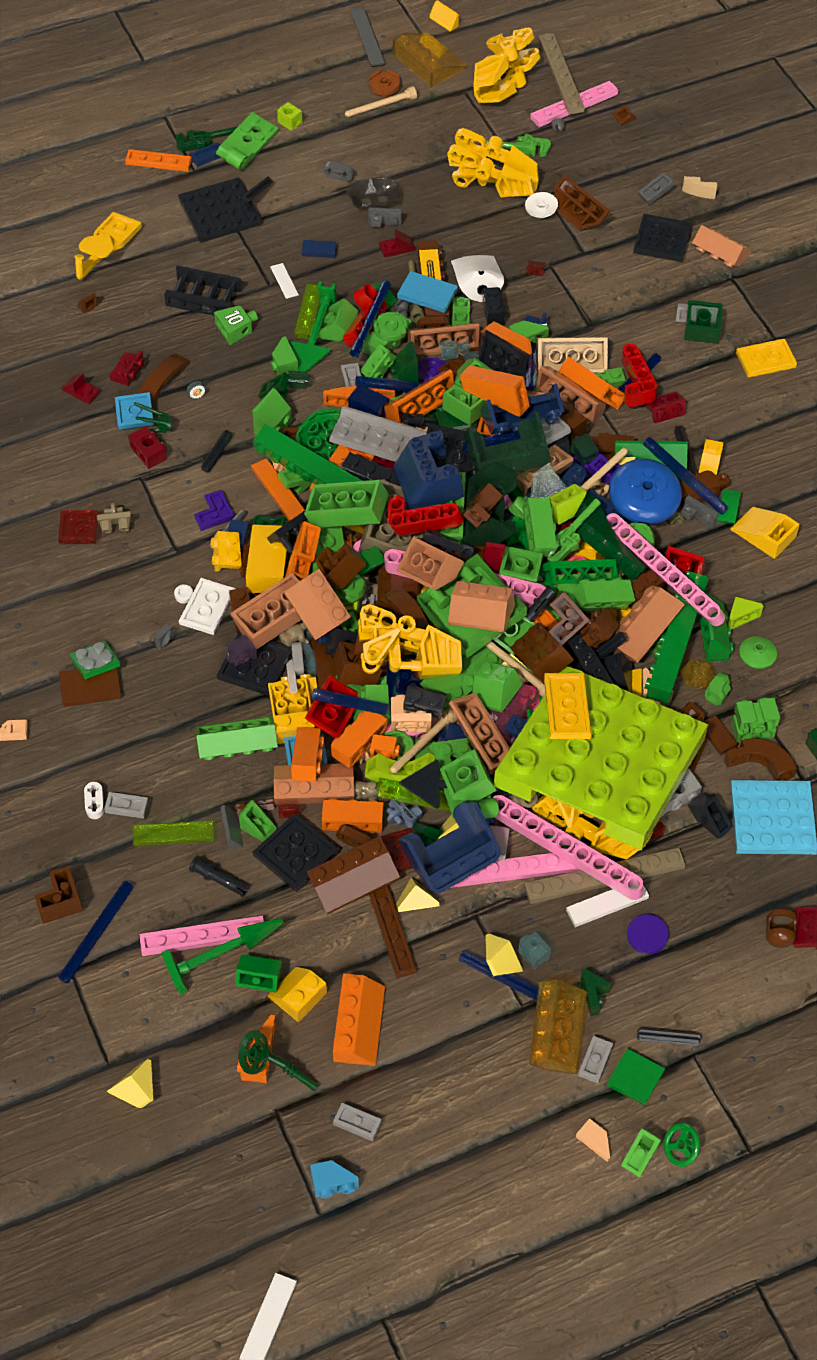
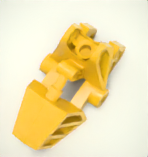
(507, 60)
(517, 176)
(436, 651)
(580, 827)

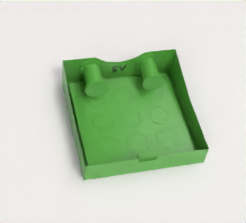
(436, 606)

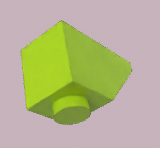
(566, 503)

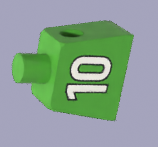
(234, 323)

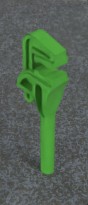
(529, 144)
(567, 538)

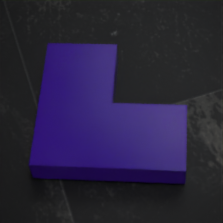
(217, 514)

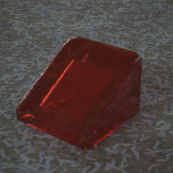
(535, 268)
(287, 811)

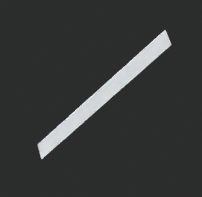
(291, 676)

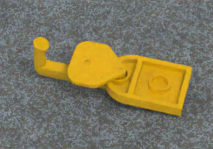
(109, 236)

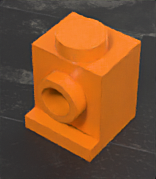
(386, 746)

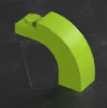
(380, 767)

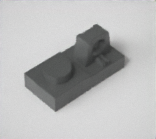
(656, 188)
(385, 216)
(701, 512)

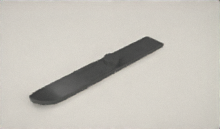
(367, 36)

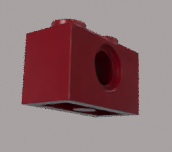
(147, 447)

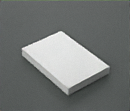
(206, 606)

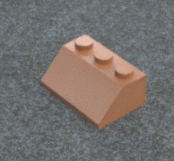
(721, 246)
(429, 564)
(317, 604)
(481, 606)

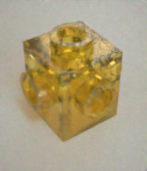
(697, 674)

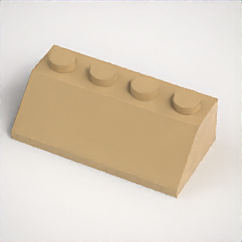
(587, 351)

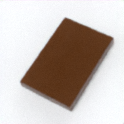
(79, 691)

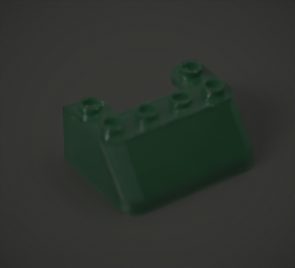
(519, 455)
(495, 528)

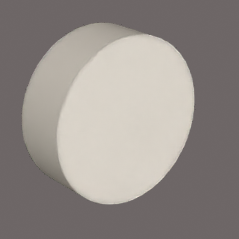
(183, 593)

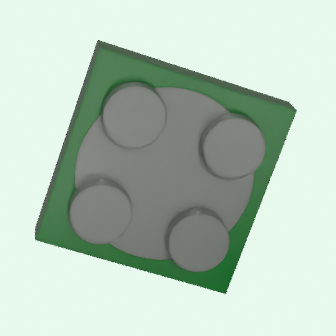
(94, 660)

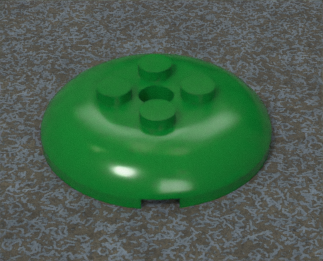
(316, 432)

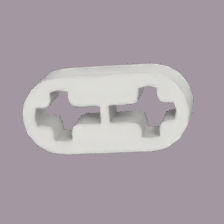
(98, 800)

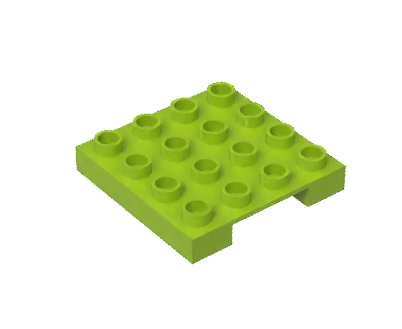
(618, 774)

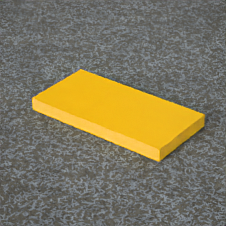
(567, 706)

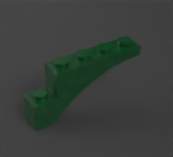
(600, 536)

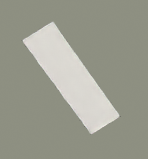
(284, 280)

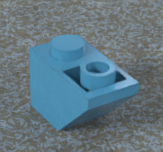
(331, 1179)

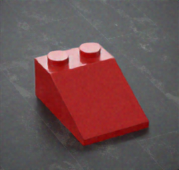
(685, 561)
(329, 716)

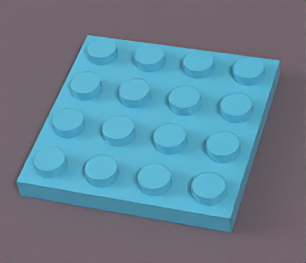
(773, 817)

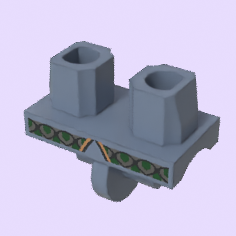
(401, 814)

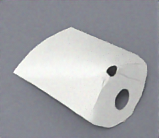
(469, 279)

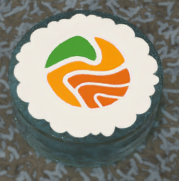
(196, 390)

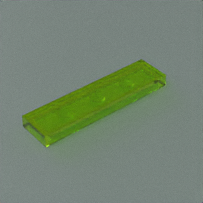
(308, 312)
(393, 790)
(173, 833)

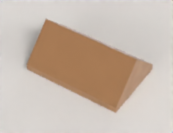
(559, 461)

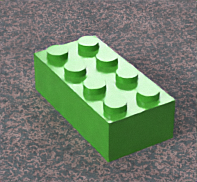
(346, 503)

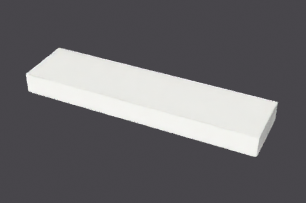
(601, 906)
(268, 1318)

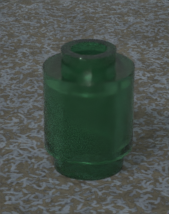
(298, 379)

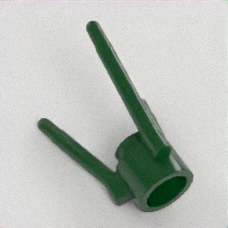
(163, 422)

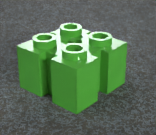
(755, 719)

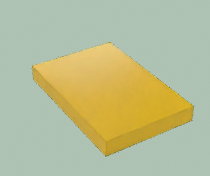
(766, 358)

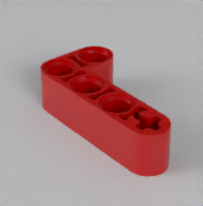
(364, 298)
(643, 385)
(436, 517)

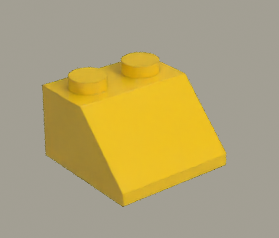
(299, 992)

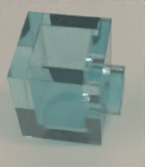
(534, 950)

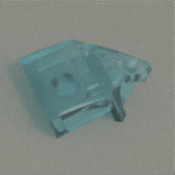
(546, 483)

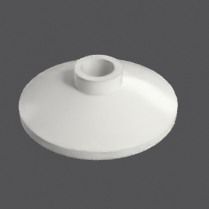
(541, 205)

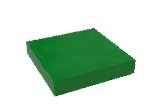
(635, 1077)

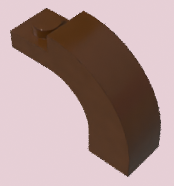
(481, 504)
(403, 604)
(765, 753)

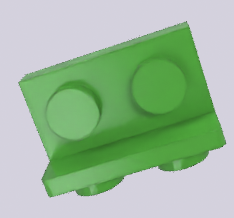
(378, 362)

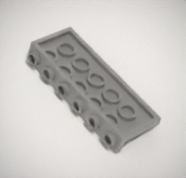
(372, 434)

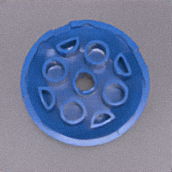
(645, 505)

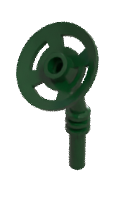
(262, 1053)

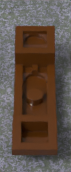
(162, 374)
(323, 662)

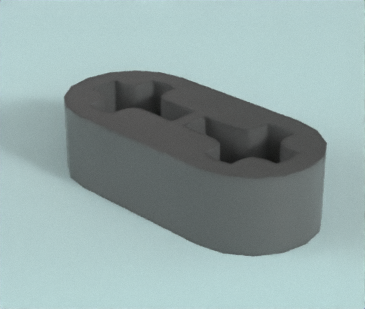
(338, 171)

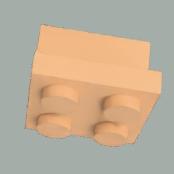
(406, 720)

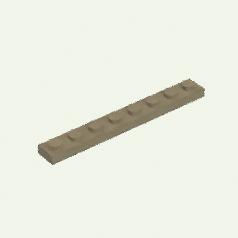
(561, 73)
(580, 881)

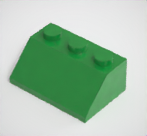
(716, 638)

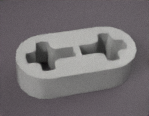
(297, 658)

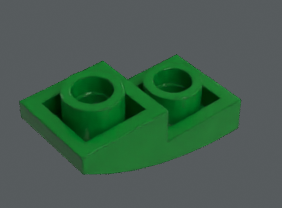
(732, 500)

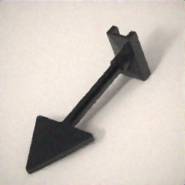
(426, 784)

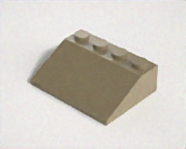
(382, 534)

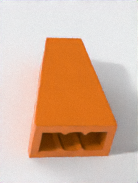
(592, 383)
(503, 389)

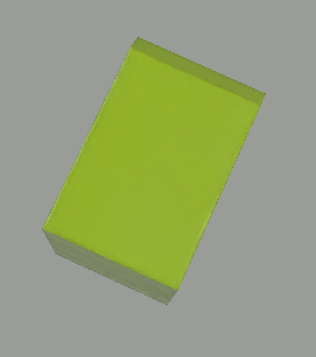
(744, 612)

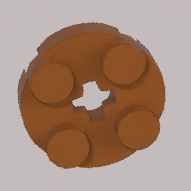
(384, 83)

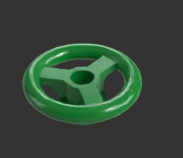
(687, 1145)

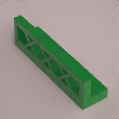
(582, 567)

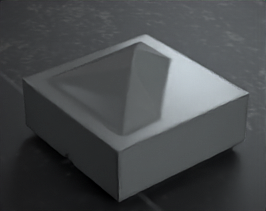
(163, 636)

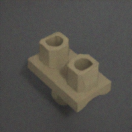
(114, 516)

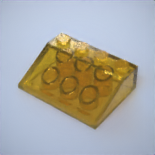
(427, 57)

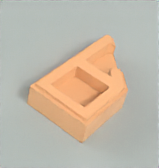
(14, 730)
(595, 1138)

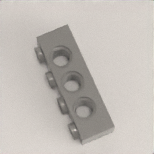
(689, 790)

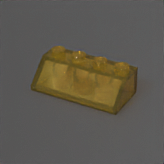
(558, 1027)

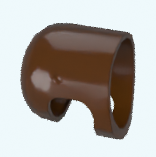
(781, 935)

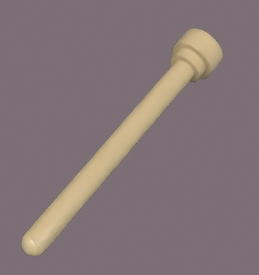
(409, 93)
(603, 470)
(518, 667)
(446, 718)

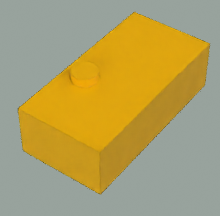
(266, 561)

